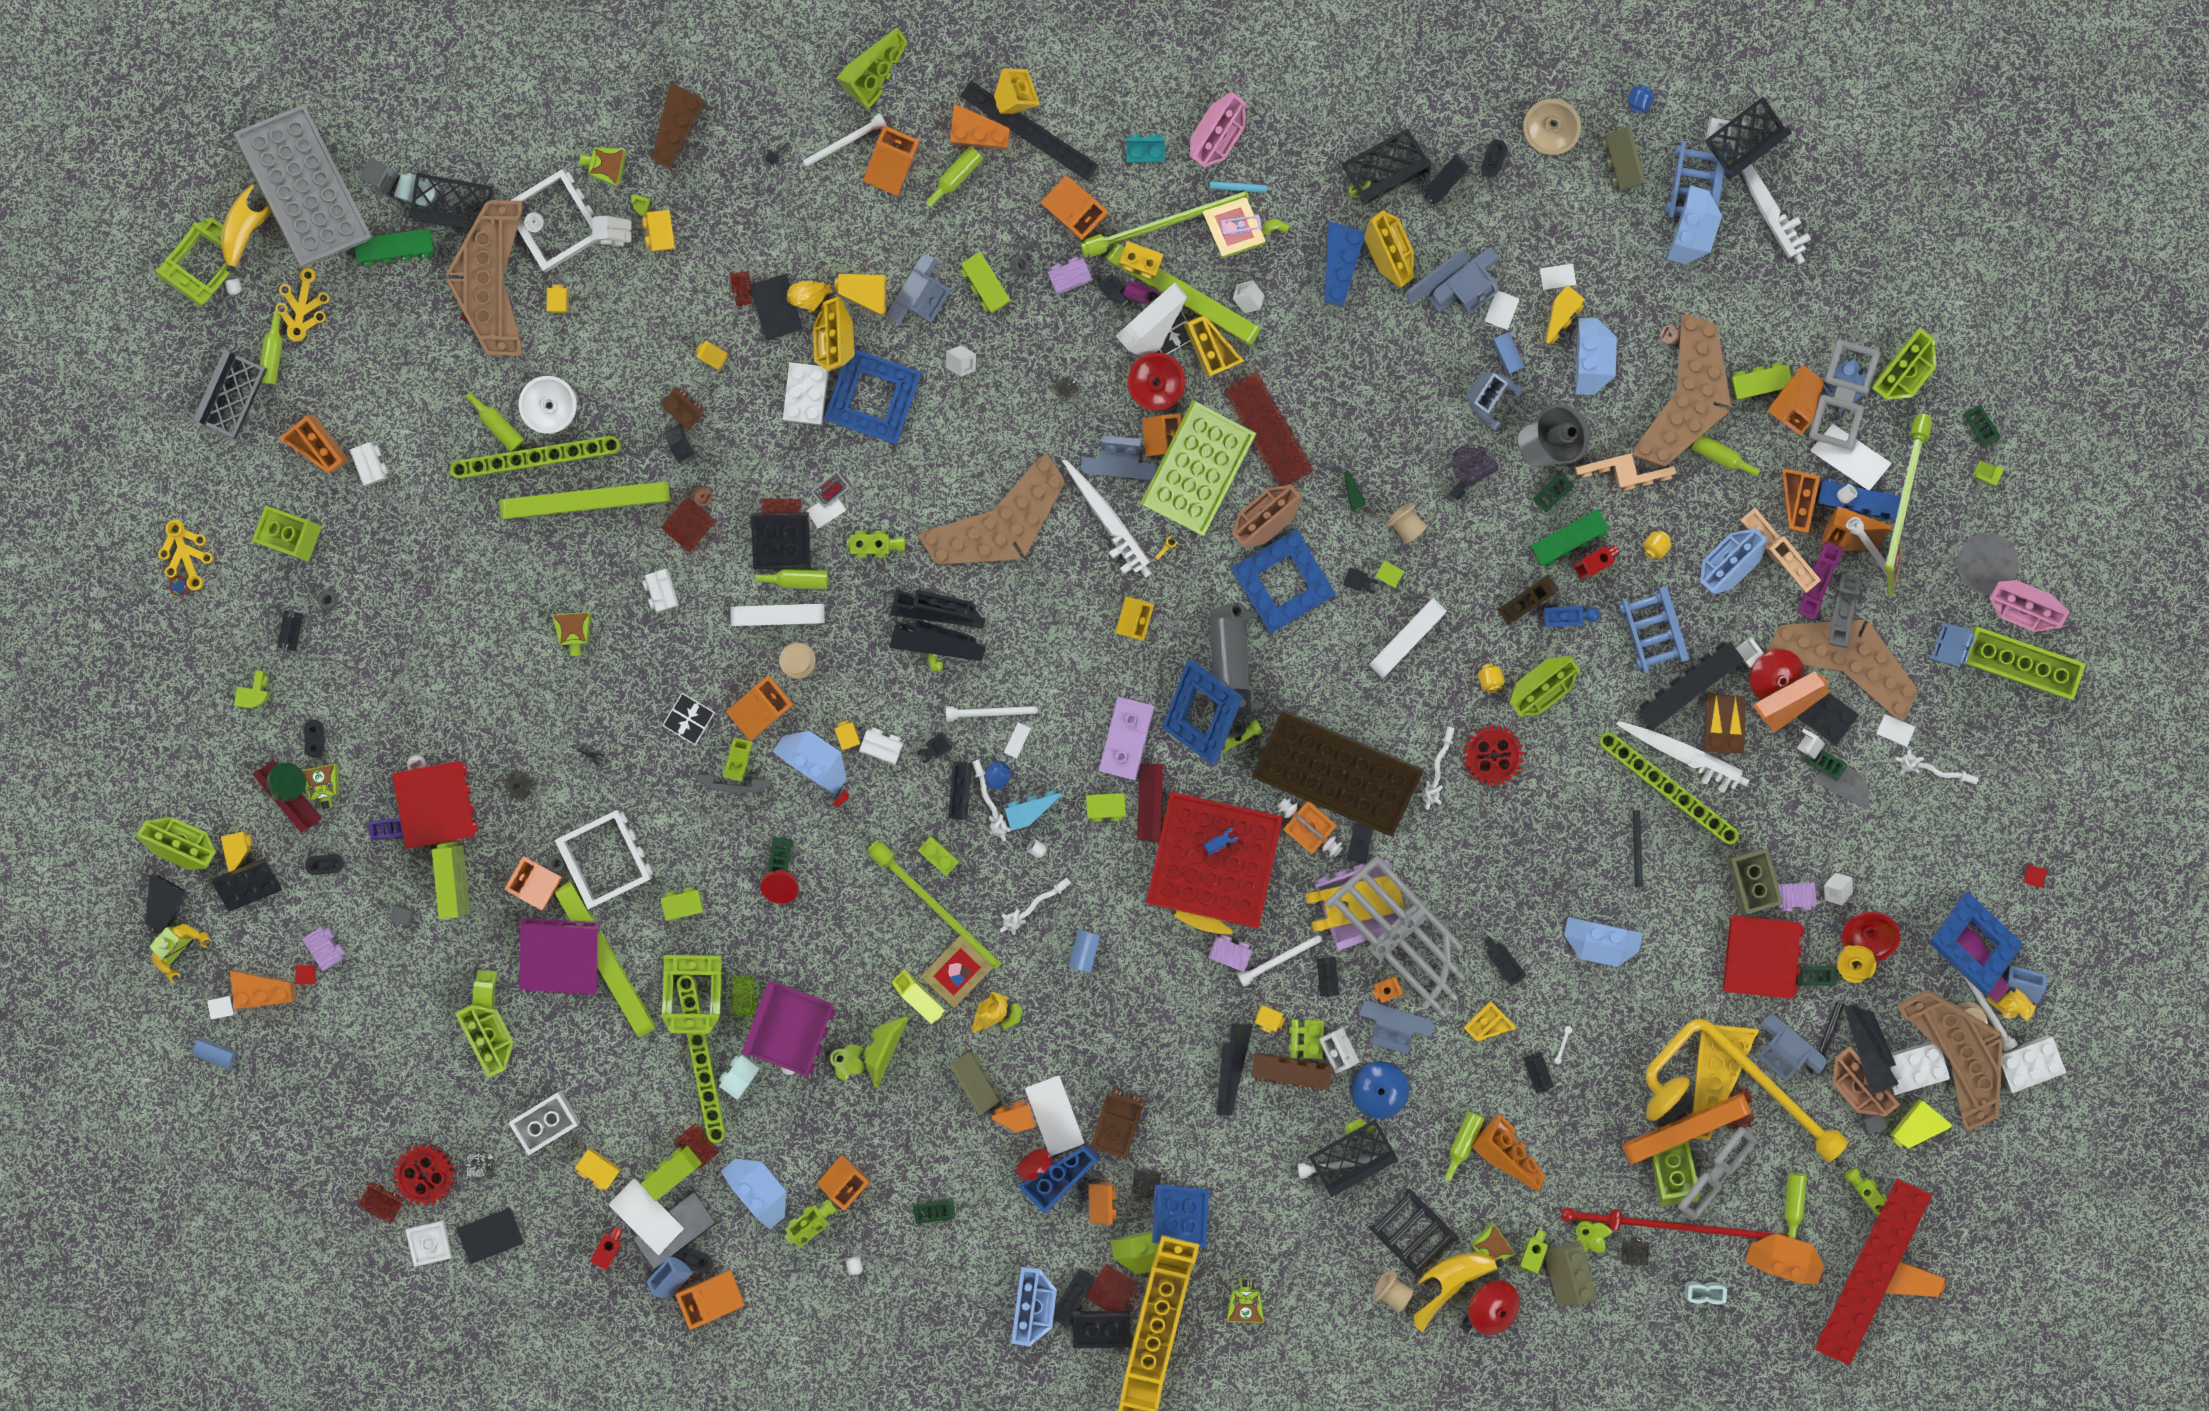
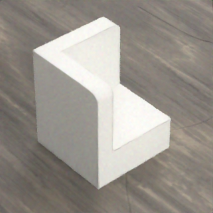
(1716, 124)
(1248, 296)
(960, 361)
(1749, 651)
(1811, 744)
(1838, 889)
(221, 1007)

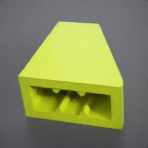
(918, 996)
(1919, 1125)

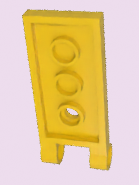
(1337, 918)

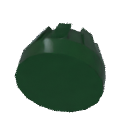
(286, 782)

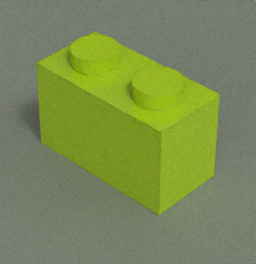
(1106, 805)
(938, 855)
(682, 904)

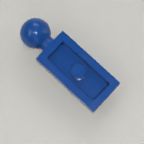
(1569, 616)

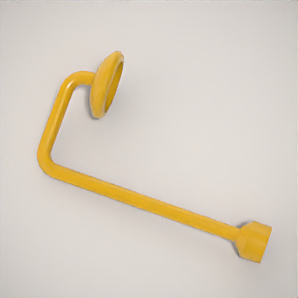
(1828, 1142)

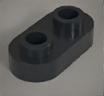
(1493, 158)
(316, 738)
(325, 864)
(694, 1258)

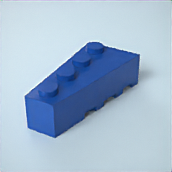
(1868, 502)

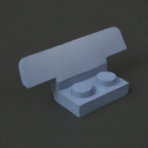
(1435, 279)
(1471, 283)
(919, 293)
(1119, 459)
(1394, 1027)
(1788, 1050)

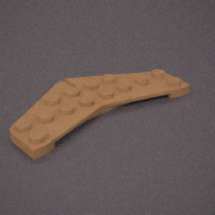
(483, 265)
(1691, 408)
(1013, 520)
(1864, 661)
(1963, 1040)

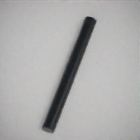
(1637, 848)
(1829, 1030)

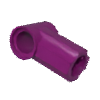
(1139, 292)

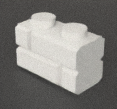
(611, 230)
(369, 464)
(661, 590)
(881, 746)
(1339, 1050)

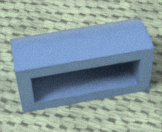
(1508, 353)
(1084, 950)
(2027, 981)
(214, 1053)
(669, 1278)

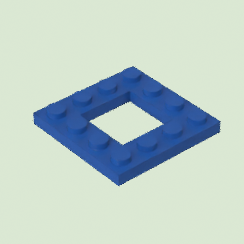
(888, 429)
(1293, 546)
(1228, 700)
(2007, 944)

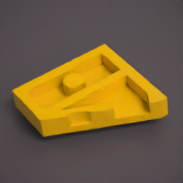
(1488, 1023)

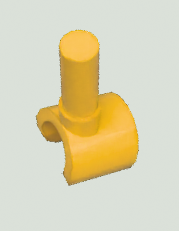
(1166, 547)

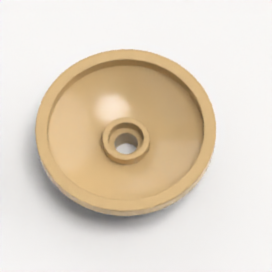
(1548, 137)

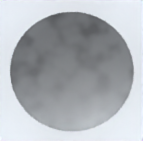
(1986, 561)
(1850, 786)

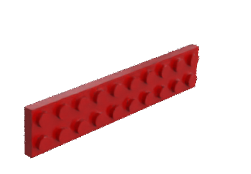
(1873, 1271)

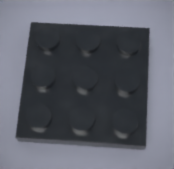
(781, 540)

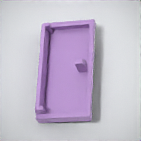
(1126, 738)

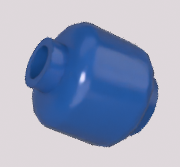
(1640, 98)
(997, 775)

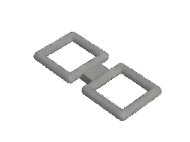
(1844, 394)
(1719, 1174)

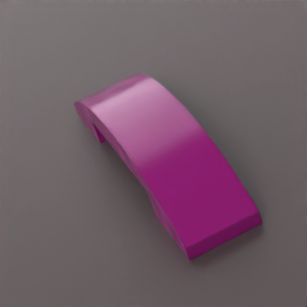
(1823, 568)

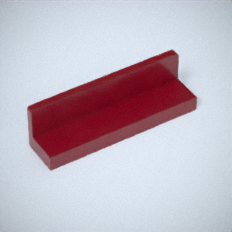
(1150, 802)
(298, 811)

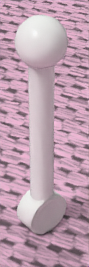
(1568, 1030)

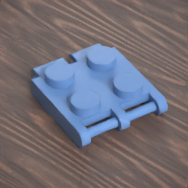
(1849, 372)
(1953, 645)

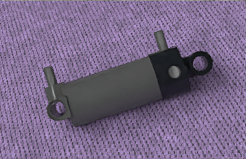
(1231, 658)

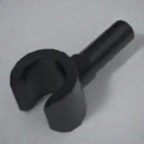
(772, 158)
(592, 755)

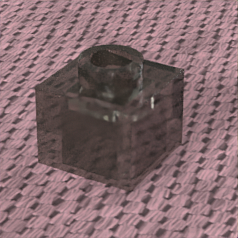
(1066, 387)

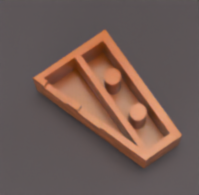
(977, 131)
(315, 443)
(1800, 498)
(260, 990)

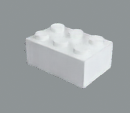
(805, 394)
(2031, 1064)
(1918, 1067)
(544, 1122)

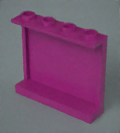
(559, 956)
(789, 1028)

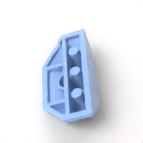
(1695, 227)
(1594, 356)
(1732, 560)
(813, 758)
(1602, 942)
(757, 1190)
(1033, 1307)

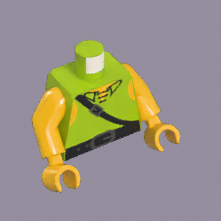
(172, 944)

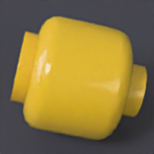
(1657, 545)
(1491, 678)

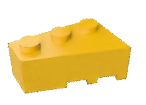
(1210, 347)

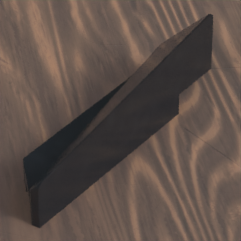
(935, 608)
(936, 640)
(1872, 1049)
(1231, 1066)

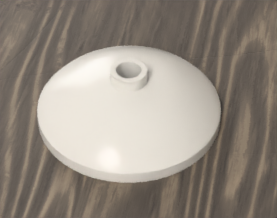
(534, 400)

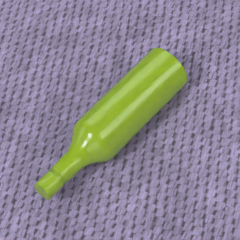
(956, 174)
(272, 351)
(497, 424)
(1722, 455)
(797, 579)
(1464, 1141)
(1795, 1201)

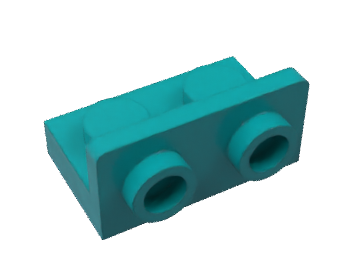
(1145, 149)

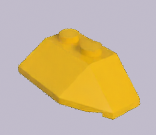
(1390, 248)
(833, 335)

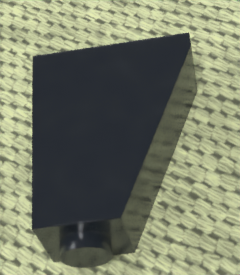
(1445, 180)
(681, 445)
(162, 903)

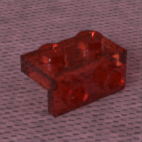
(698, 1143)
(380, 1203)

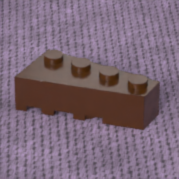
(676, 124)
(1291, 1071)

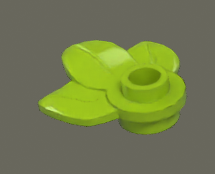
(850, 1062)
(1594, 1238)

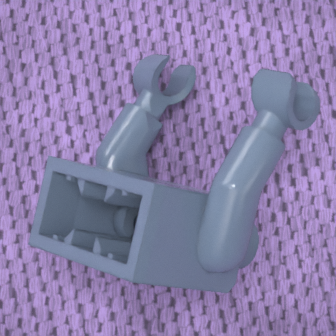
(1486, 392)

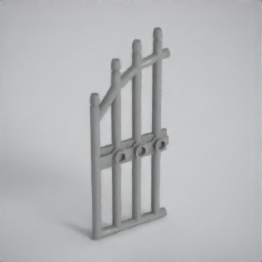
(1399, 930)

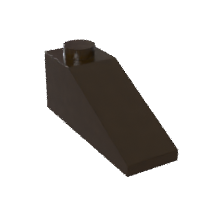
(1528, 599)

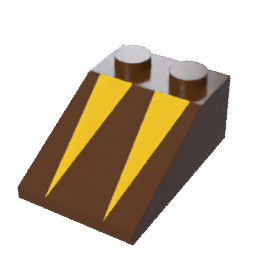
(1724, 724)

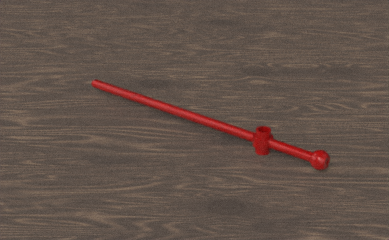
(1615, 1219)

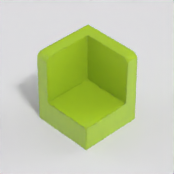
(1987, 473)
(1389, 574)

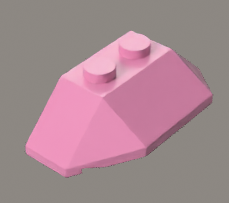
(1218, 130)
(2028, 606)

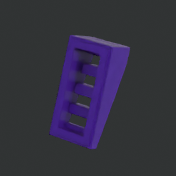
(373, 829)

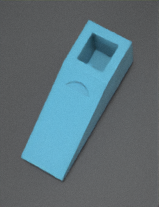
(1026, 813)

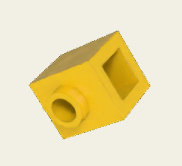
(557, 299)
(847, 735)
(1269, 1019)

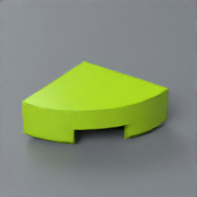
(640, 204)

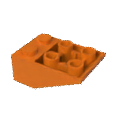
(891, 160)
(1074, 208)
(1798, 400)
(1838, 534)
(760, 707)
(709, 1299)

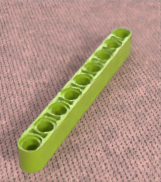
(1196, 301)
(469, 464)
(584, 500)
(1673, 796)
(608, 964)
(702, 1067)

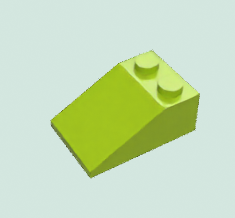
(287, 533)
(1674, 1174)

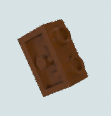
(682, 408)

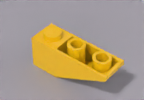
(1562, 309)

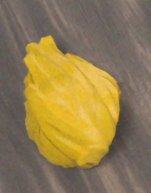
(808, 294)
(2014, 1003)
(990, 1012)

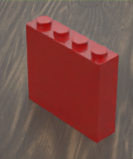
(434, 804)
(1762, 956)

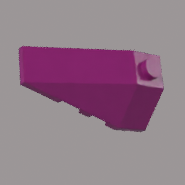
(1973, 945)

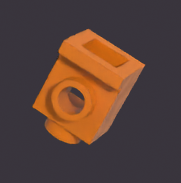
(1390, 982)

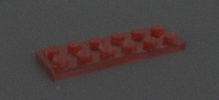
(1273, 435)

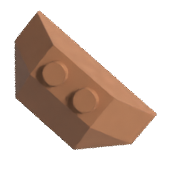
(1266, 515)
(1852, 1084)

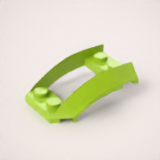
(181, 279)
(691, 965)

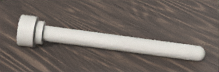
(877, 123)
(1856, 527)
(953, 713)
(1247, 976)
(2008, 1042)
(1305, 1169)

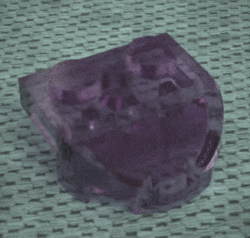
(1472, 464)

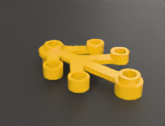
(301, 307)
(183, 551)

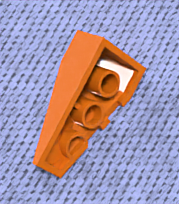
(1501, 1148)

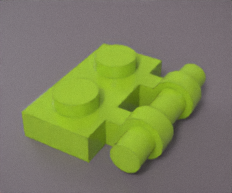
(1313, 1031)

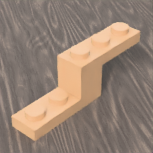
(1625, 472)
(1782, 551)

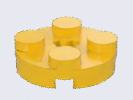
(1856, 953)

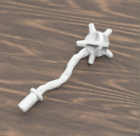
(1911, 762)
(1431, 792)
(998, 825)
(1013, 920)

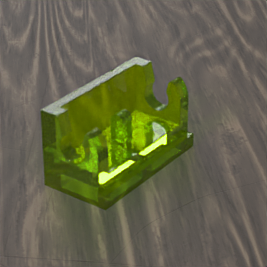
(742, 995)

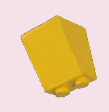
(864, 291)

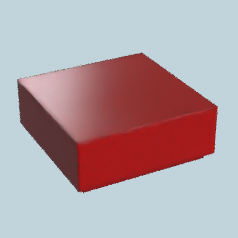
(2035, 876)
(305, 974)

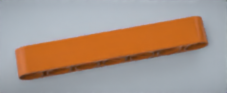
(1686, 1128)

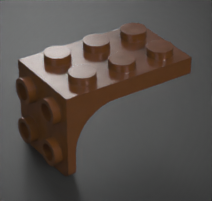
(1117, 1122)

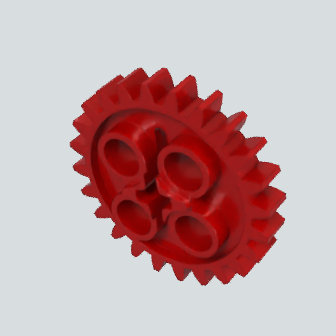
(1494, 772)
(409, 1184)

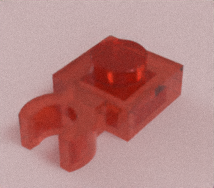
(741, 285)

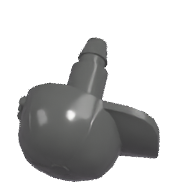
(1554, 426)

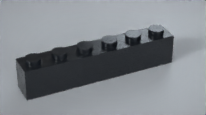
(1690, 685)

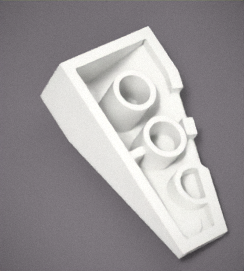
(1152, 325)

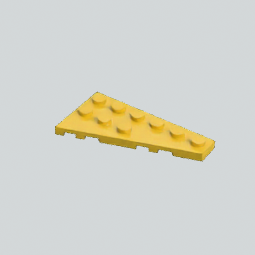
(1716, 1069)

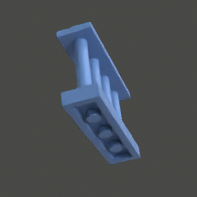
(1715, 176)
(1673, 633)

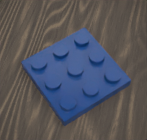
(1180, 1214)

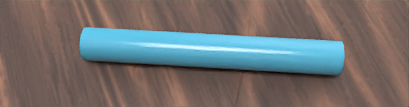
(1238, 187)

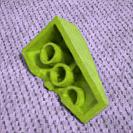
(866, 73)

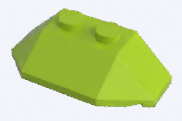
(1908, 368)
(1544, 686)
(177, 842)
(487, 1037)
(883, 1047)
(1135, 1251)

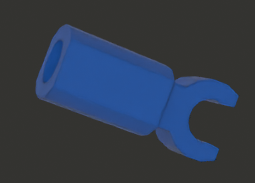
(1219, 842)

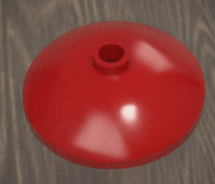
(1158, 367)
(1771, 668)
(1881, 940)
(1494, 1307)

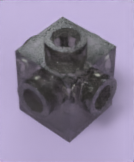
(525, 782)
(480, 1166)
(1145, 1181)
(1635, 1252)

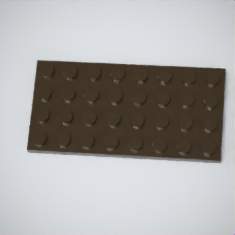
(1337, 773)

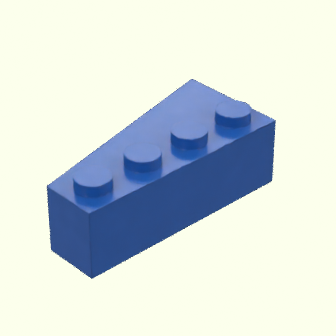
(1341, 258)
(1059, 1178)

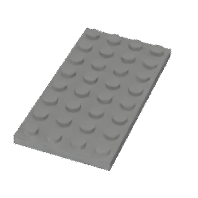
(302, 186)

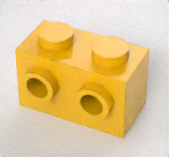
(658, 231)
(1141, 260)
(1134, 618)
(597, 1169)

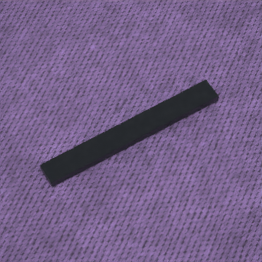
(1030, 132)

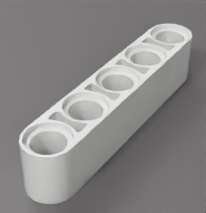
(777, 614)
(1407, 637)

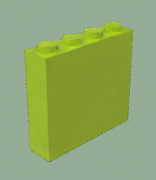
(450, 880)

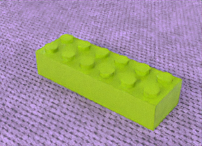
(2024, 664)

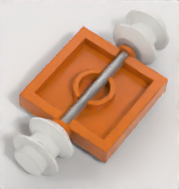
(1309, 827)

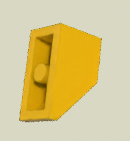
(236, 849)

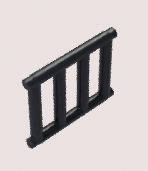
(1404, 1255)

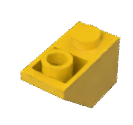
(711, 355)

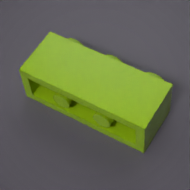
(984, 283)
(1760, 381)
(670, 1172)

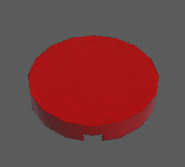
(779, 887)
(1033, 1164)

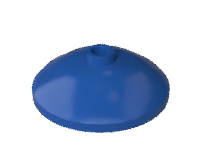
(1366, 1086)

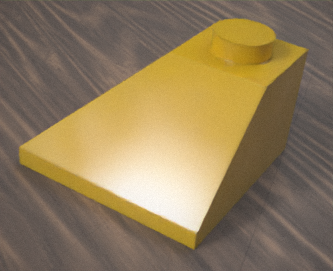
(1015, 91)

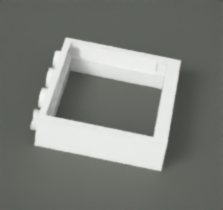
(586, 211)
(576, 873)

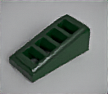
(1980, 436)
(1565, 479)
(1354, 495)
(1842, 765)
(788, 842)
(1833, 982)
(949, 1207)

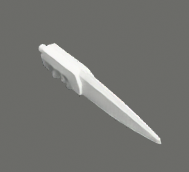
(1779, 225)
(1122, 538)
(1693, 757)

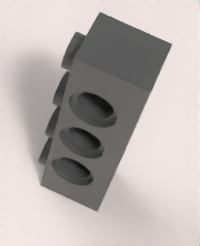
(379, 177)

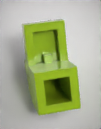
(253, 696)
(738, 759)
(485, 988)

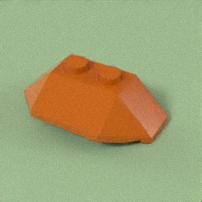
(1786, 1258)

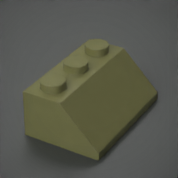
(1623, 159)
(1754, 881)
(975, 1082)
(1570, 1274)

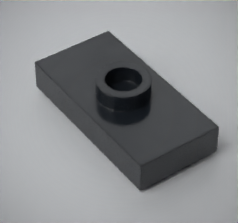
(1359, 843)

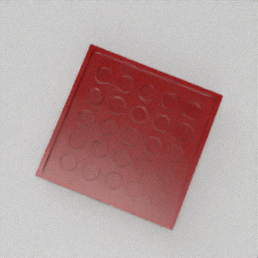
(1218, 886)

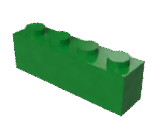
(396, 246)
(1571, 536)

